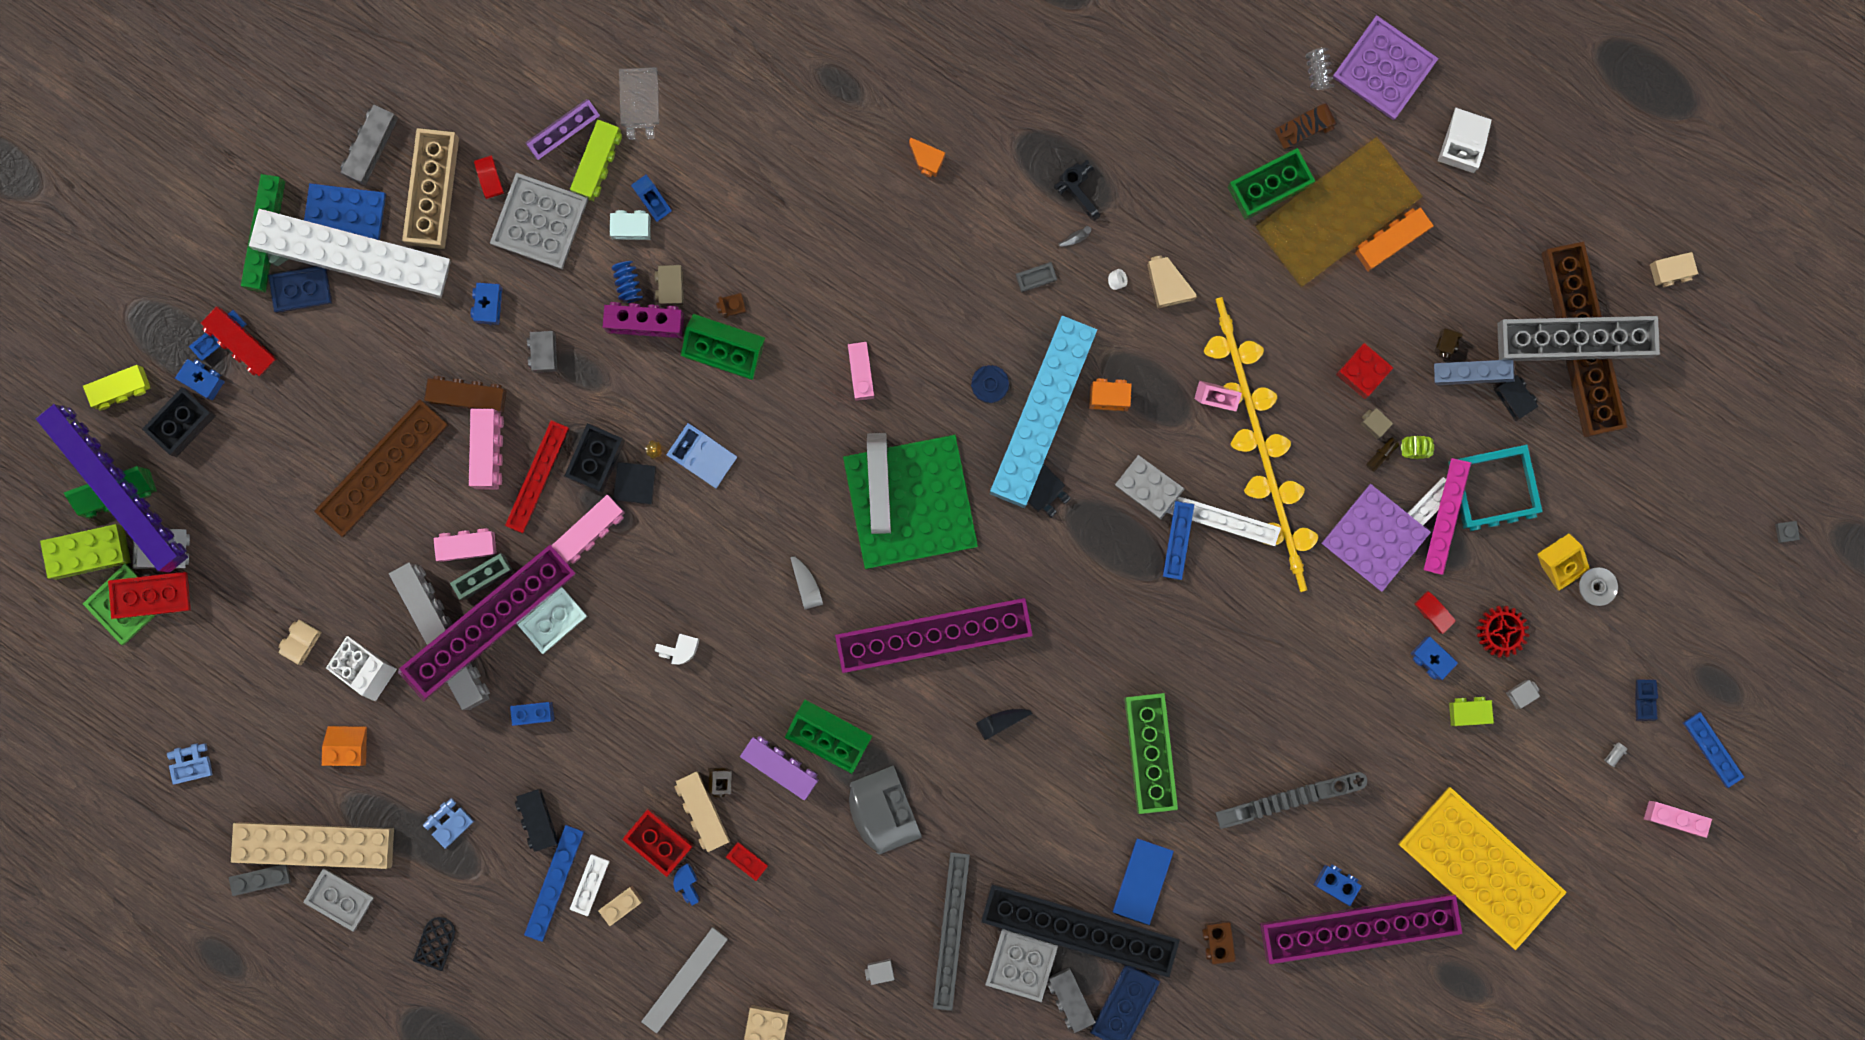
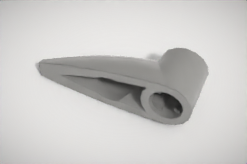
(807, 585)

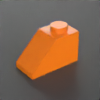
(927, 157)

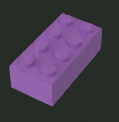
(779, 768)

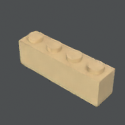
(702, 811)

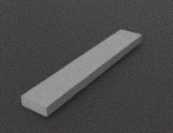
(684, 980)

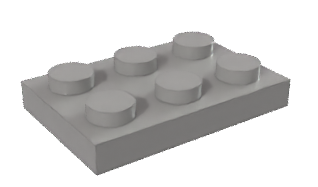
(1149, 487)
(339, 899)

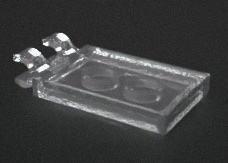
(639, 100)

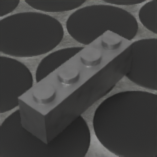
(368, 145)

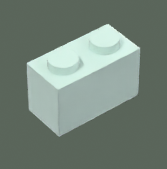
(630, 225)

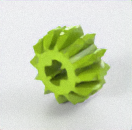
(1417, 447)

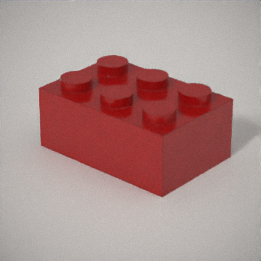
(658, 842)

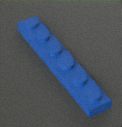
(554, 883)

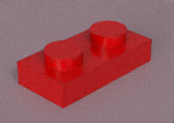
(747, 861)

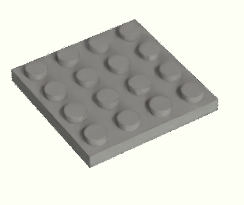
(539, 221)

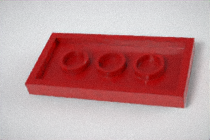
(149, 595)

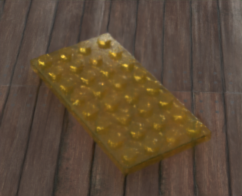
(1338, 212)

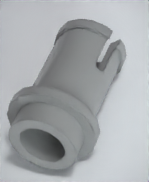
(1616, 754)

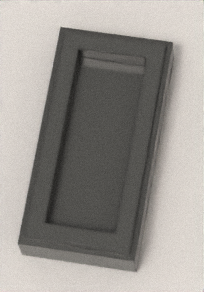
(1036, 277)

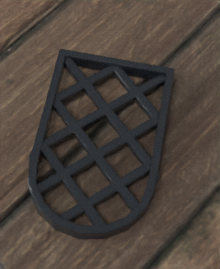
(437, 938)

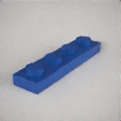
(1178, 540)
(1713, 750)

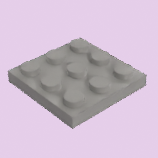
(1021, 965)

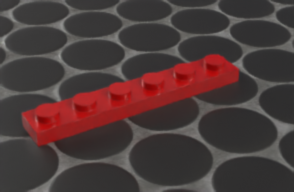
(537, 476)

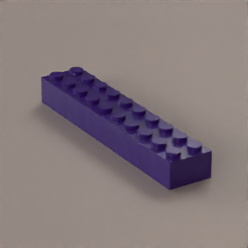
(112, 487)

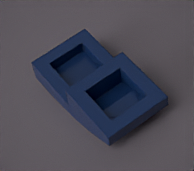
(1645, 700)

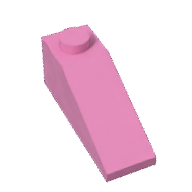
(860, 371)

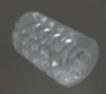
(1318, 71)

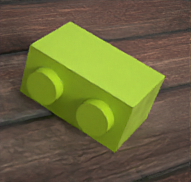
(1471, 712)

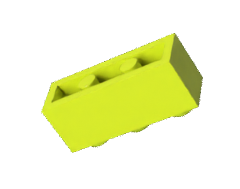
(117, 387)

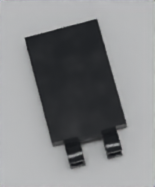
(1046, 490)

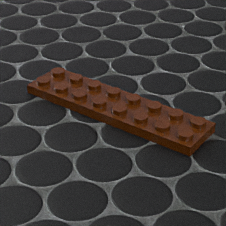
(381, 468)

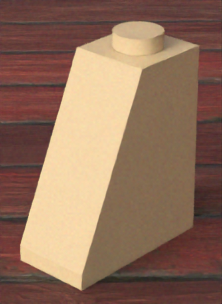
(1168, 283)

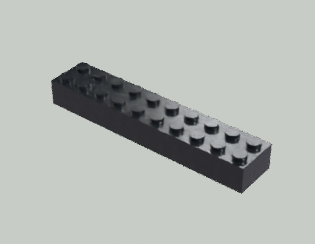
(1080, 930)

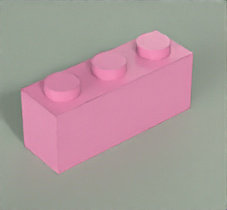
(465, 545)
(1677, 819)

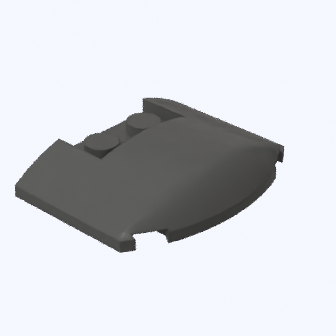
(882, 811)

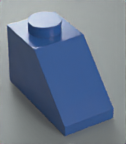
(651, 198)

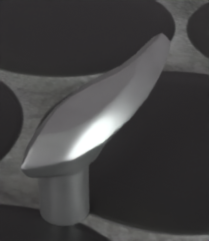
(1076, 237)

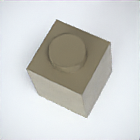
(1376, 423)

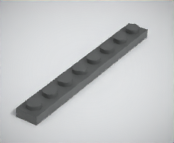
(951, 931)

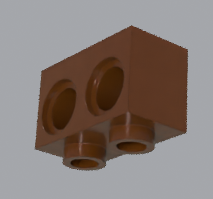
(1224, 941)

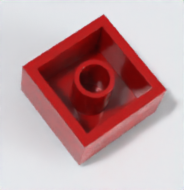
(1364, 371)

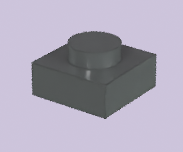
(1787, 531)

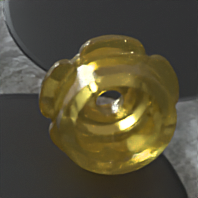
(653, 449)

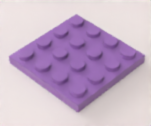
(1385, 67)
(1376, 537)

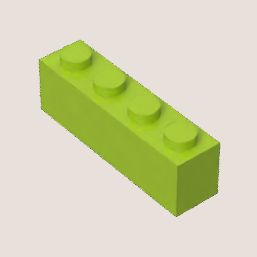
(596, 159)

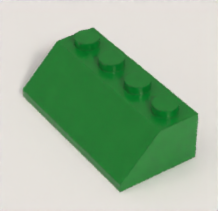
(722, 346)
(88, 504)
(828, 736)

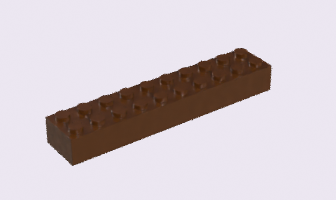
(1591, 379)

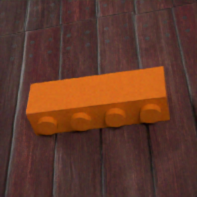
(1393, 239)

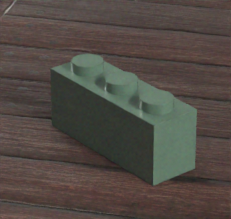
(481, 577)

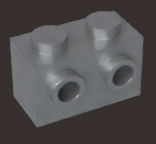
(543, 351)

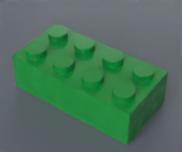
(1271, 184)

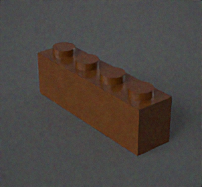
(463, 395)

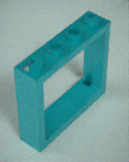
(1510, 517)

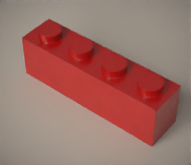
(238, 340)

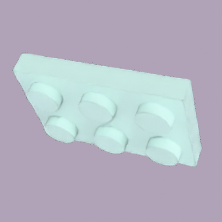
(552, 620)

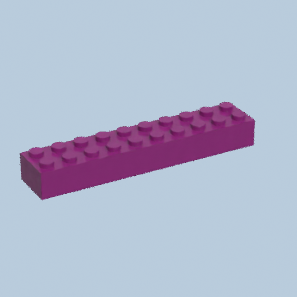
(486, 623)
(933, 635)
(1361, 928)

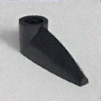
(1000, 721)

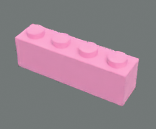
(588, 529)

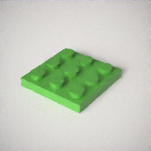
(99, 606)

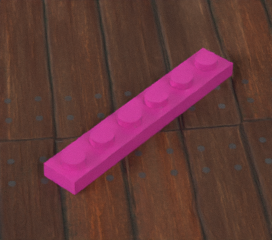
(1447, 516)

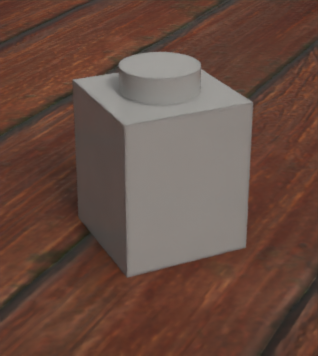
(1523, 694)
(879, 972)

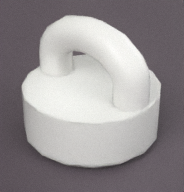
(1117, 279)

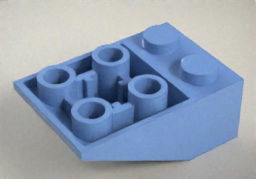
(701, 455)

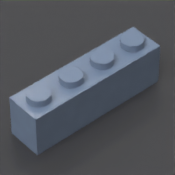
(1474, 372)

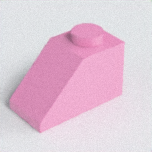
(1217, 396)

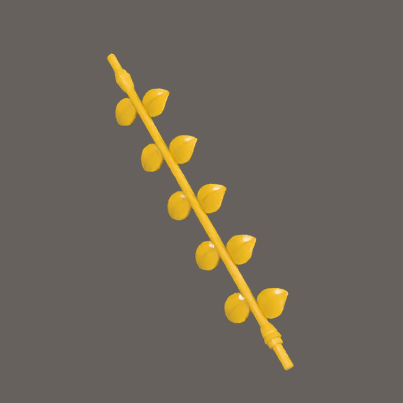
(1274, 446)

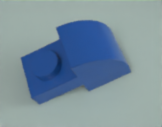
(683, 880)

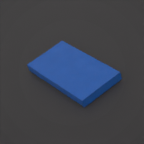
(1142, 881)

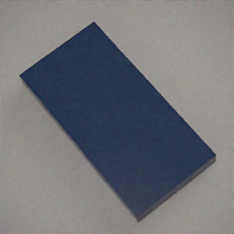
(1125, 1005)

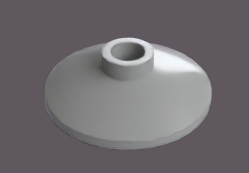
(1607, 586)

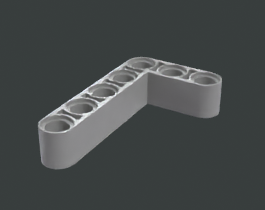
(878, 483)

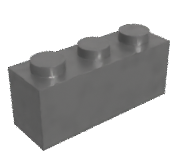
(1070, 1000)

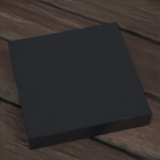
(634, 483)

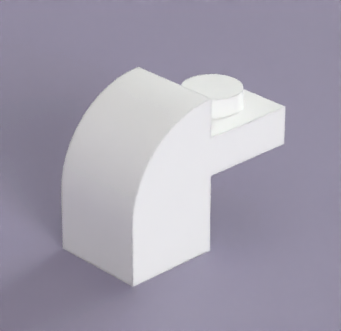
(684, 651)

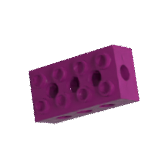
(651, 327)

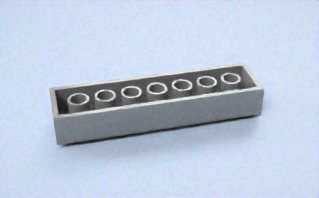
(1578, 338)
(431, 623)

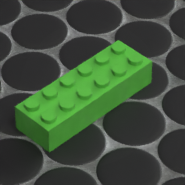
(1151, 753)

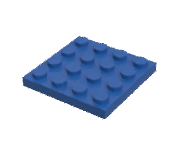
(346, 209)

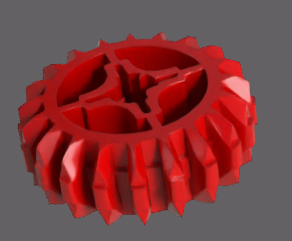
(1503, 638)

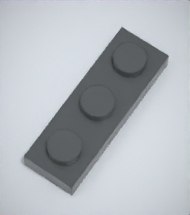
(259, 879)

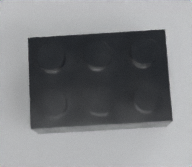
(179, 422)
(594, 458)

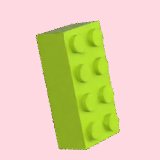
(85, 552)

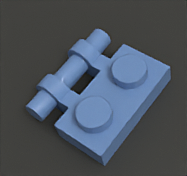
(191, 769)
(453, 827)

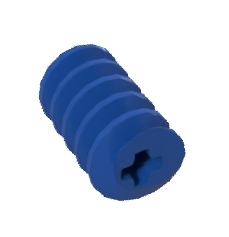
(625, 280)

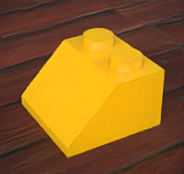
(1564, 561)

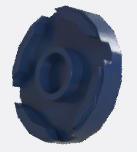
(990, 384)

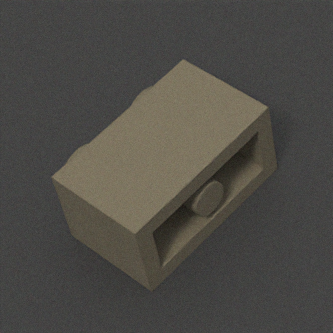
(670, 285)

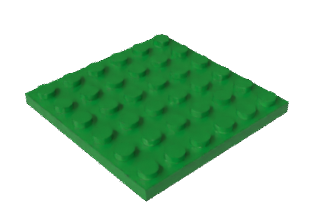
(925, 500)

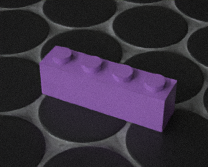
(562, 129)

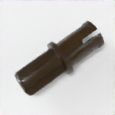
(1382, 455)

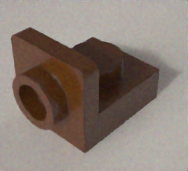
(731, 305)

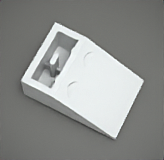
(1465, 140)
(361, 669)

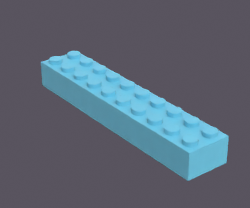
(1043, 412)

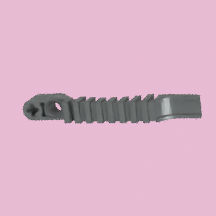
(1292, 798)

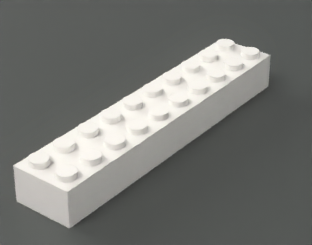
(349, 253)

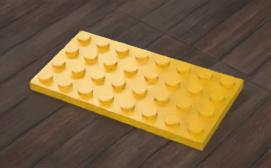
(1482, 868)

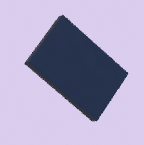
(300, 289)

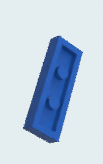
(206, 344)

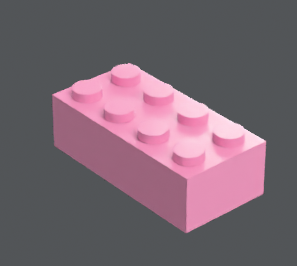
(485, 449)

